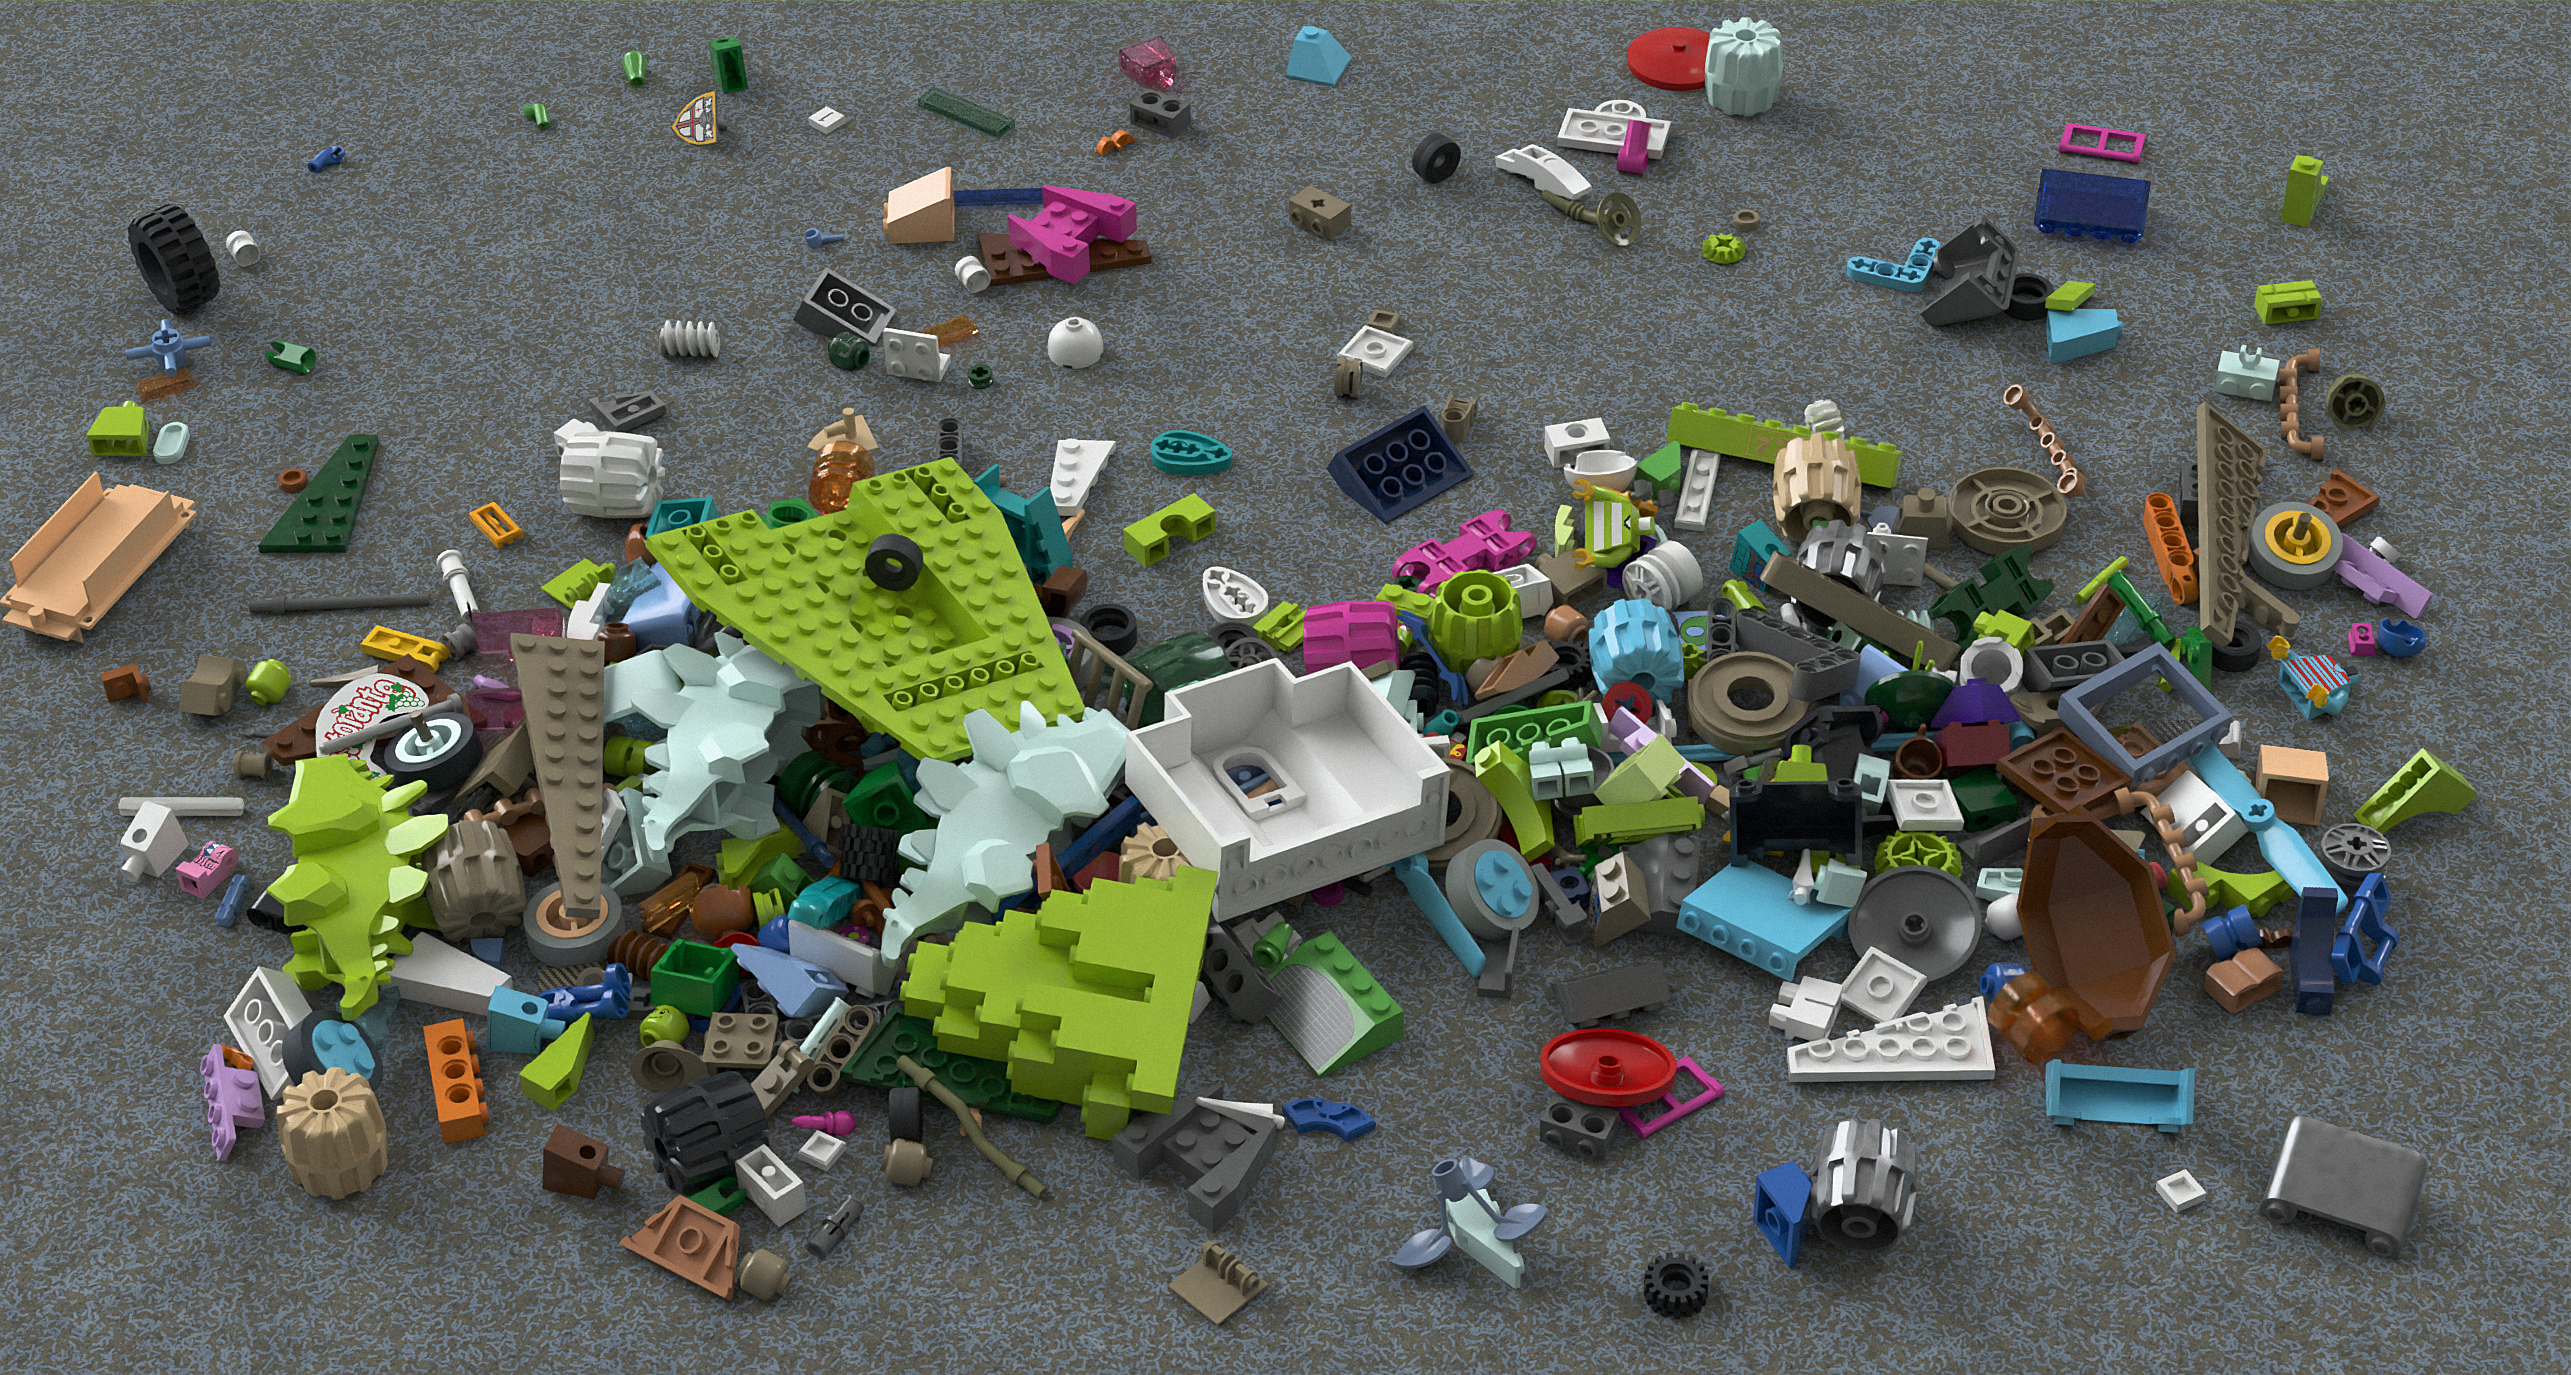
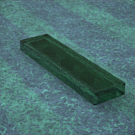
(966, 112)

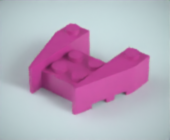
(1067, 225)

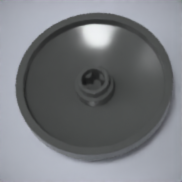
(1918, 919)

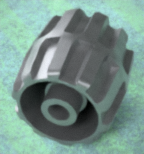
(1844, 556)
(1863, 1186)

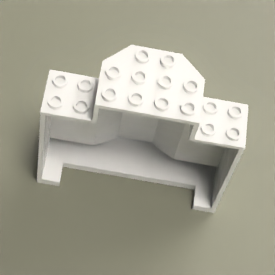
(1347, 771)

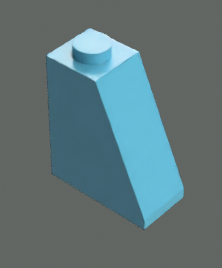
(2081, 332)

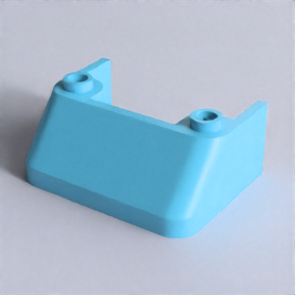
(2119, 1095)

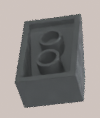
(842, 306)

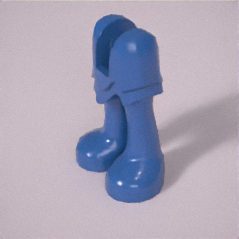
(610, 998)

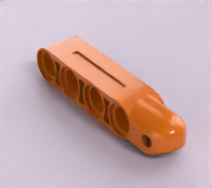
(2170, 547)

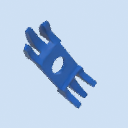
(1420, 633)

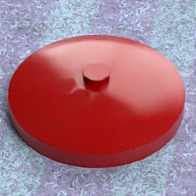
(1670, 58)
(1608, 1067)

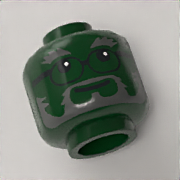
(848, 351)

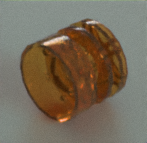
(834, 472)

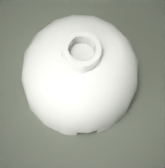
(1075, 343)

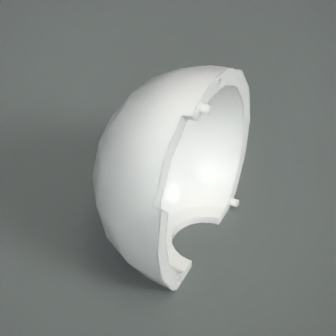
(1601, 469)

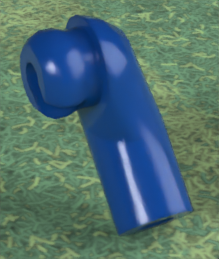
(327, 157)

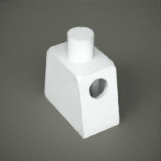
(152, 842)

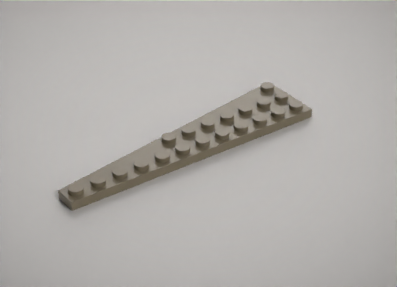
(2226, 511)
(564, 715)

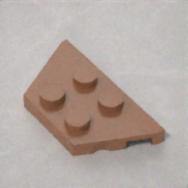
(691, 1244)

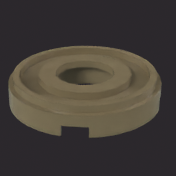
(1741, 730)
(1479, 817)

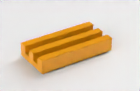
(504, 536)

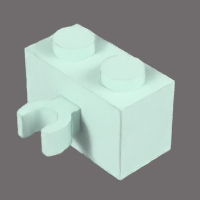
(2246, 375)

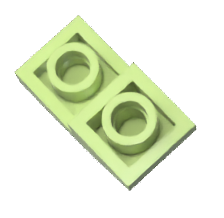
(1564, 531)

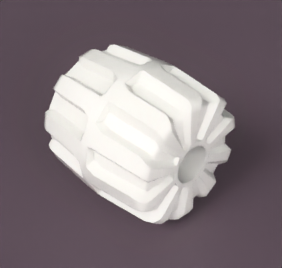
(611, 474)

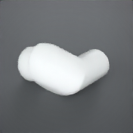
(1790, 616)

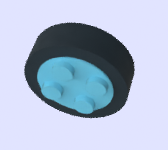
(330, 1041)

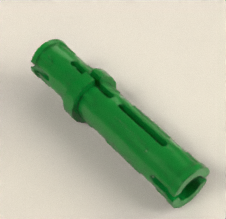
(2148, 618)

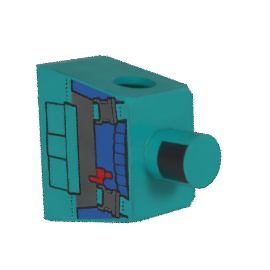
(1753, 551)

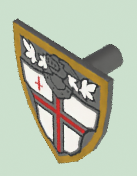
(699, 121)

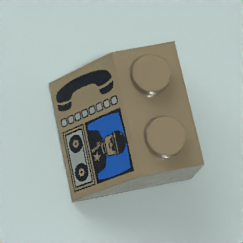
(1616, 899)

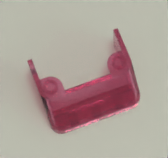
(503, 706)

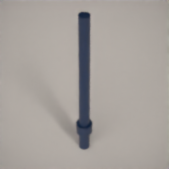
(813, 844)

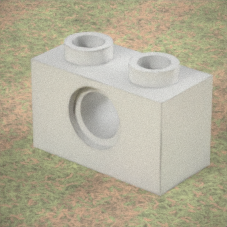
(1570, 439)
(771, 1185)

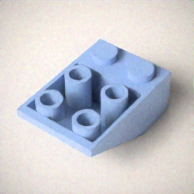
(796, 984)

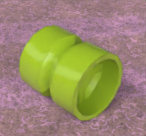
(627, 757)

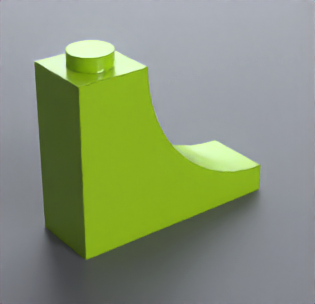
(2303, 190)
(1511, 784)
(2417, 788)

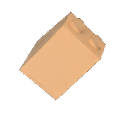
(921, 210)
(2293, 782)

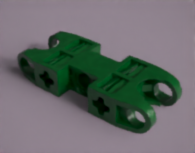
(2006, 588)

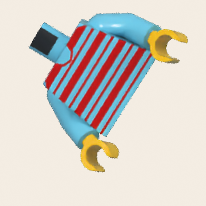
(2313, 682)

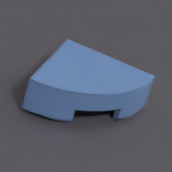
(488, 950)

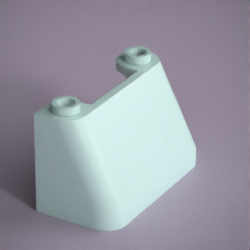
(642, 671)

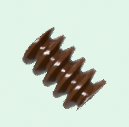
(636, 953)

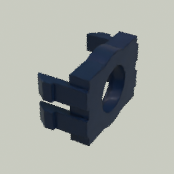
(1579, 893)

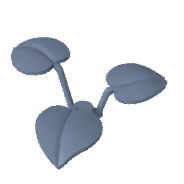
(1454, 1184)

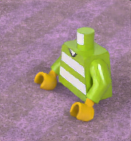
(1610, 527)

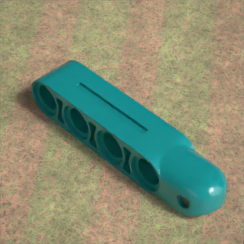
(825, 901)

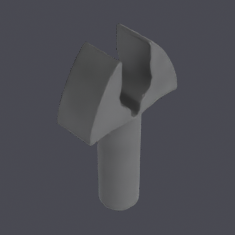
(1735, 766)

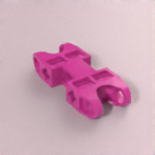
(1479, 545)

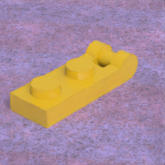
(395, 644)

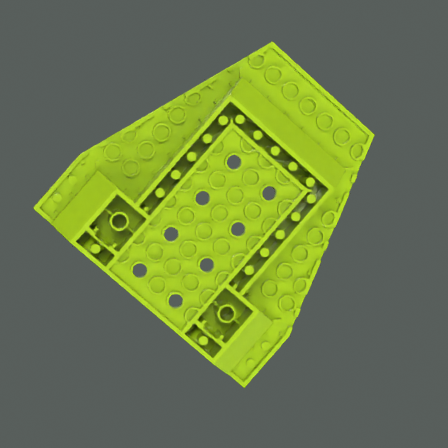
(891, 658)

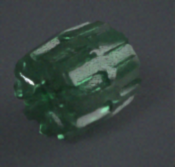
(1174, 665)

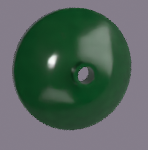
(1909, 697)

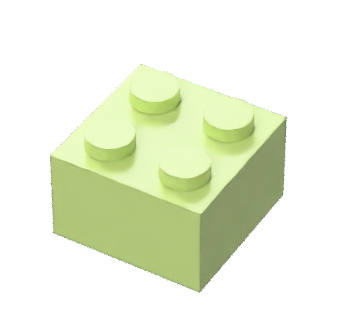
(1643, 774)

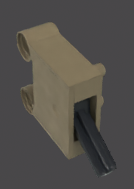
(498, 773)

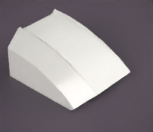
(1533, 589)

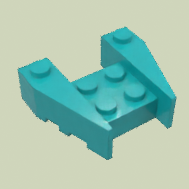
(1032, 525)

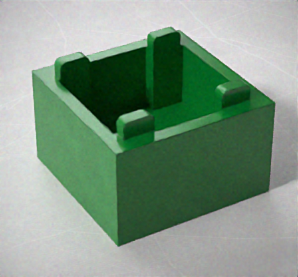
(694, 978)

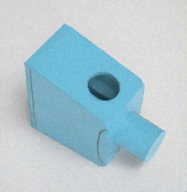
(519, 1022)

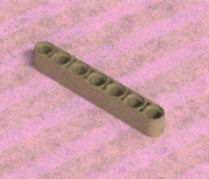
(1858, 611)

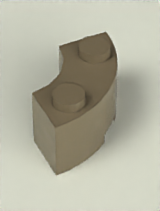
(213, 685)

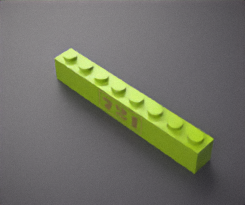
(1763, 441)

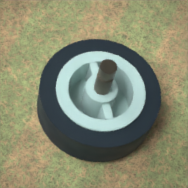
(434, 750)

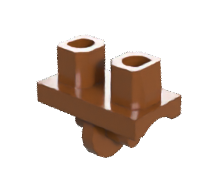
(871, 906)

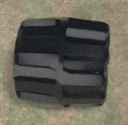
(704, 1130)

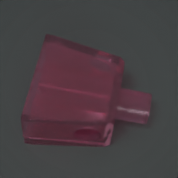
(1149, 62)

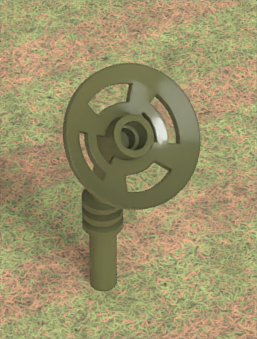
(1613, 221)

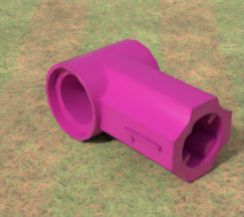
(1634, 155)

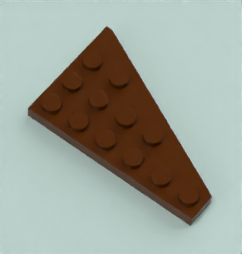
(299, 738)

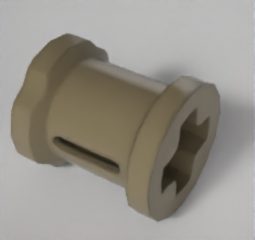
(253, 765)

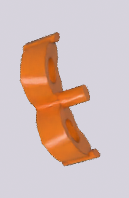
(1118, 139)
(237, 1058)

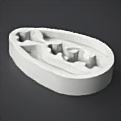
(1220, 596)

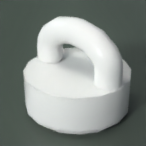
(2385, 549)

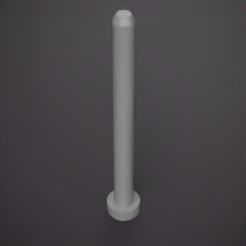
(452, 704)

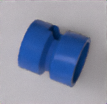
(2232, 932)

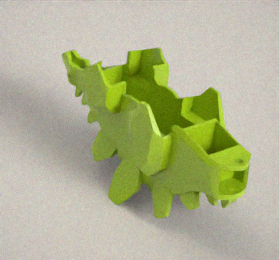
(353, 876)

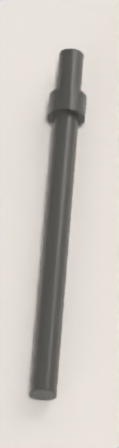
(281, 604)

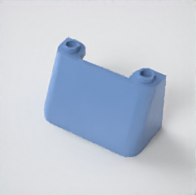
(662, 614)

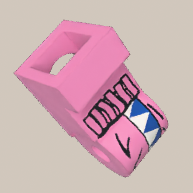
(207, 869)

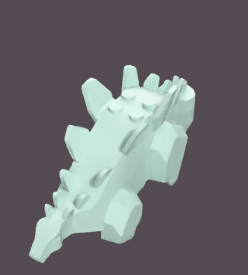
(724, 740)
(994, 814)

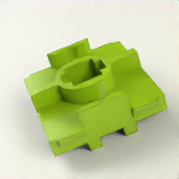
(1282, 627)

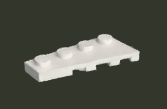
(1077, 470)

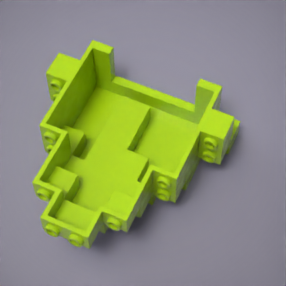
(1079, 997)

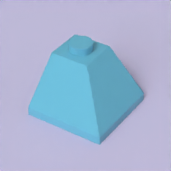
(1317, 57)

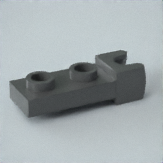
(1557, 907)

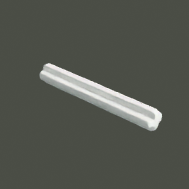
(186, 805)

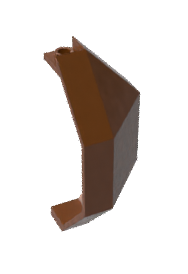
(2094, 922)

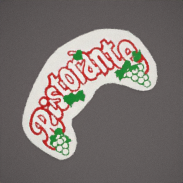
(363, 705)

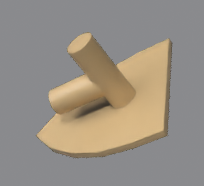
(850, 429)

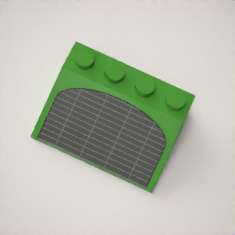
(1332, 1006)

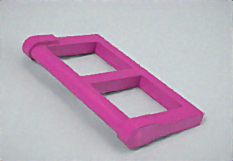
(2100, 150)
(1713, 1089)

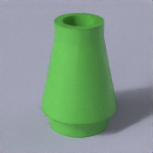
(635, 68)
(1272, 946)

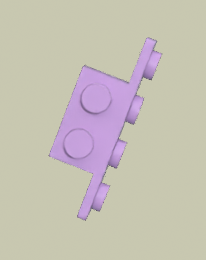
(2380, 579)
(1636, 735)
(232, 1100)

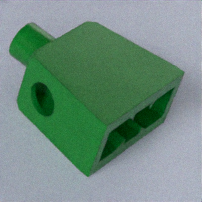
(728, 57)

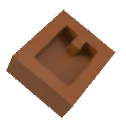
(125, 682)

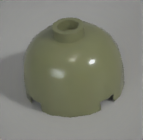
(2356, 396)

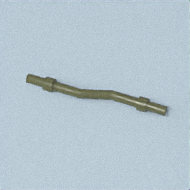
(1015, 1171)

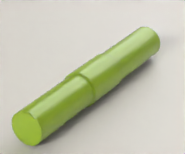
(2090, 589)

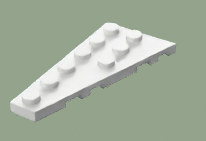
(1913, 1047)

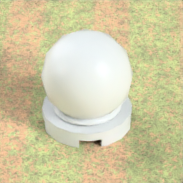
(1995, 661)

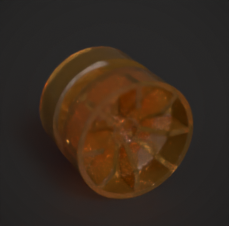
(2033, 1017)

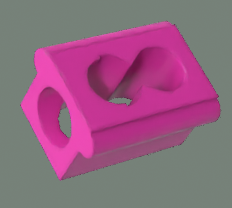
(2360, 647)

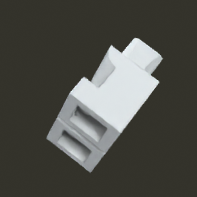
(1812, 1008)

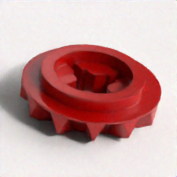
(1623, 691)

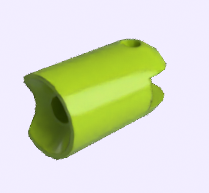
(1741, 595)

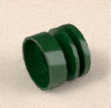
(807, 778)

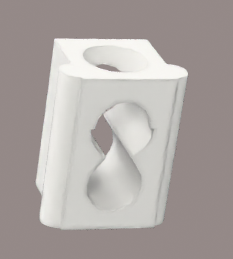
(2231, 744)

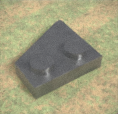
(629, 410)

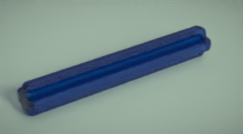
(998, 196)

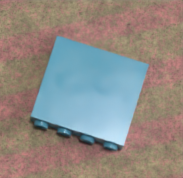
(1753, 919)

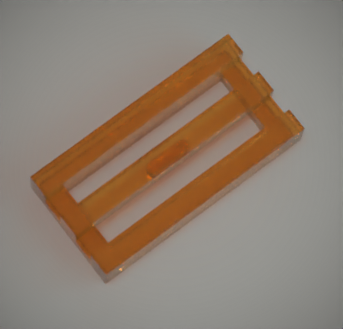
(669, 901)

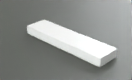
(1697, 490)

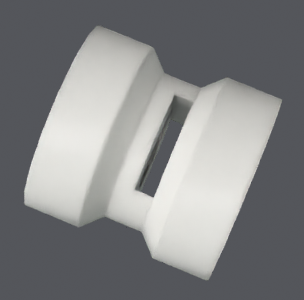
(243, 248)
(972, 274)

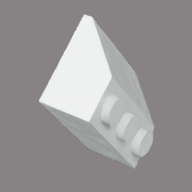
(843, 956)

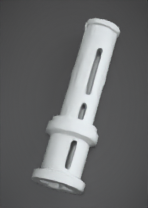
(457, 578)

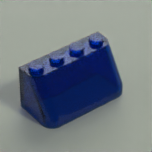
(2092, 205)

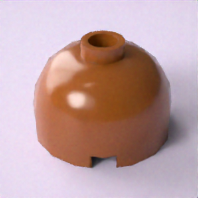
(722, 911)

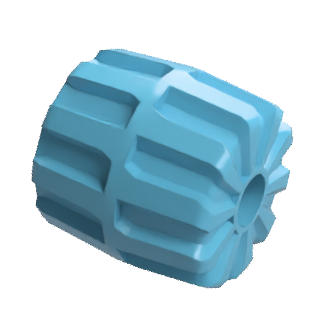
(1637, 646)

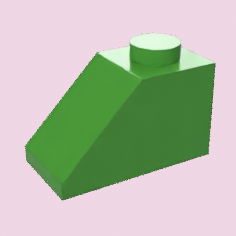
(1662, 469)

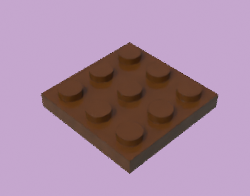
(2063, 772)

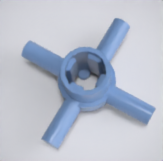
(168, 348)

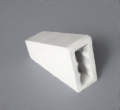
(445, 976)

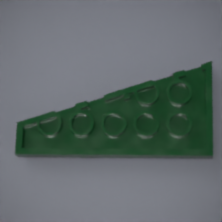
(329, 505)
(972, 1079)

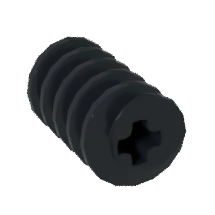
(1425, 683)

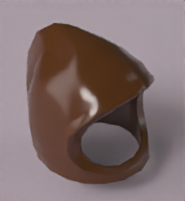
(1918, 759)

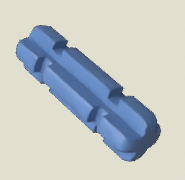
(232, 900)

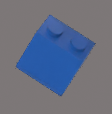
(1783, 1209)

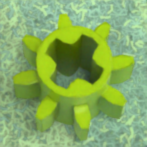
(1693, 659)

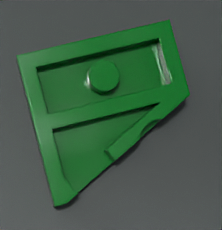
(2198, 654)

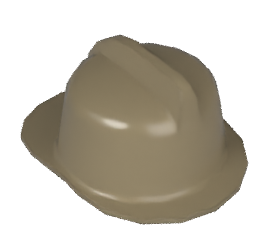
(666, 1066)

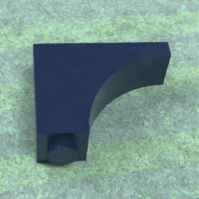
(2312, 951)

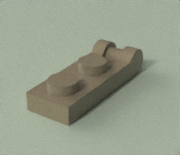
(2268, 610)
(775, 1082)

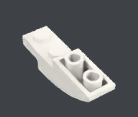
(1547, 170)
(590, 615)

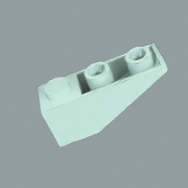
(1474, 1234)

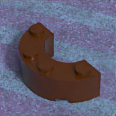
(1062, 591)

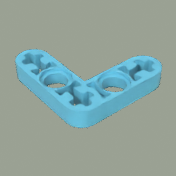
(1911, 277)

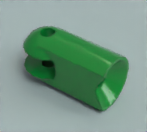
(292, 356)
(712, 1197)

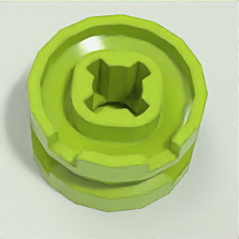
(768, 906)

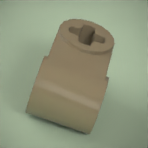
(1458, 417)

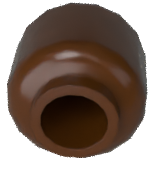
(619, 642)

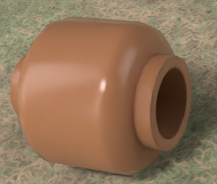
(1566, 623)

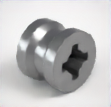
(460, 641)

